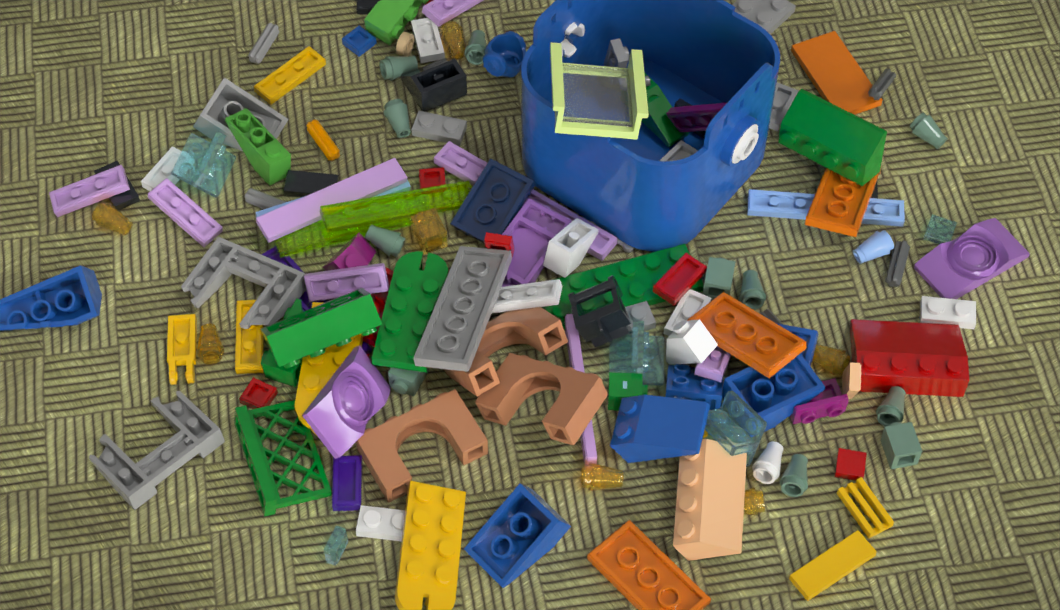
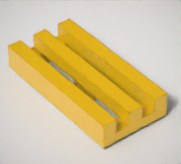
(874, 503)

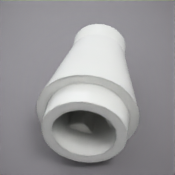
(767, 466)

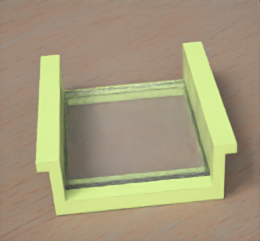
(598, 98)

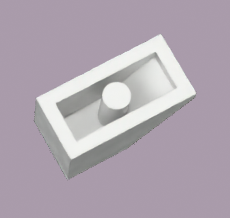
(569, 247)
(689, 343)

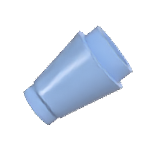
(875, 246)

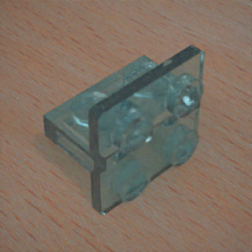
(204, 163)
(638, 355)
(736, 426)

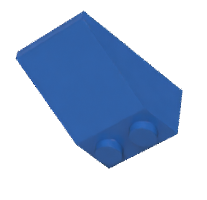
(776, 396)
(658, 428)
(516, 535)

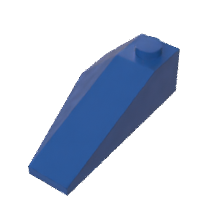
(53, 302)

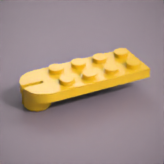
(318, 371)
(430, 547)

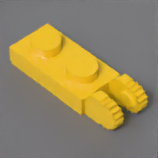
(182, 346)

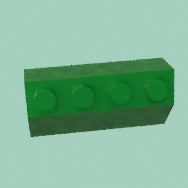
(833, 137)
(321, 327)

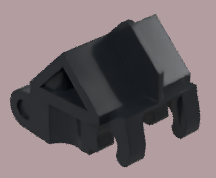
(604, 322)

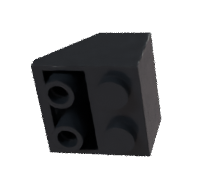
(436, 83)

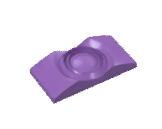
(531, 234)
(970, 259)
(347, 403)

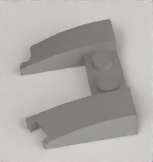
(226, 258)
(137, 481)

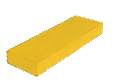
(289, 75)
(249, 342)
(832, 565)

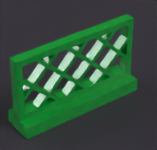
(259, 465)

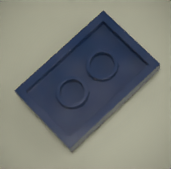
(492, 201)

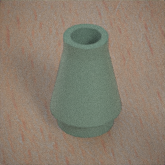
(475, 48)
(395, 66)
(397, 115)
(928, 130)
(386, 240)
(751, 291)
(892, 407)
(795, 480)

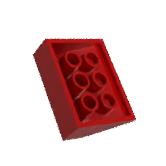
(910, 356)

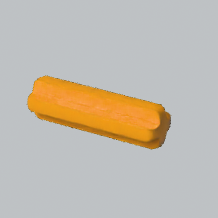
(323, 140)

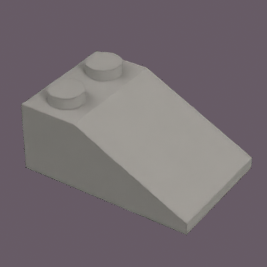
(229, 100)

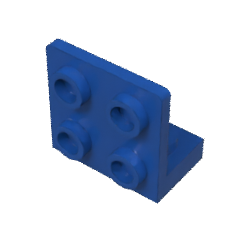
(687, 386)

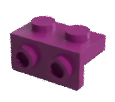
(827, 403)

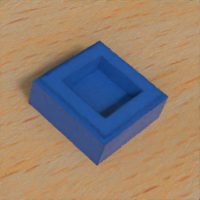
(359, 41)

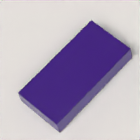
(347, 483)

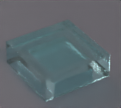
(939, 230)
(336, 545)

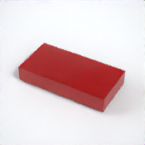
(679, 279)

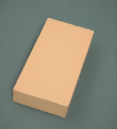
(851, 380)

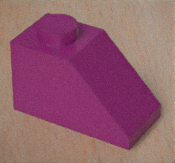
(353, 254)

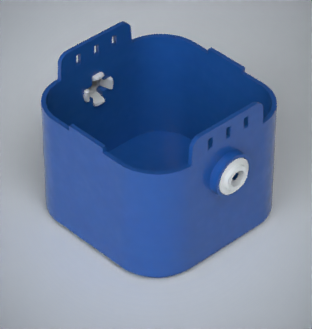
(692, 54)

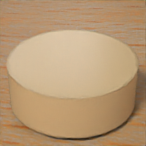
(405, 44)

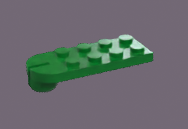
(408, 309)

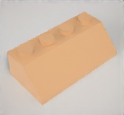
(710, 503)

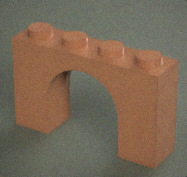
(523, 326)
(521, 377)
(442, 415)

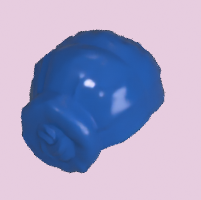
(504, 54)

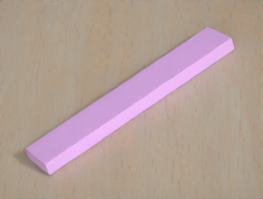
(307, 209)
(576, 363)

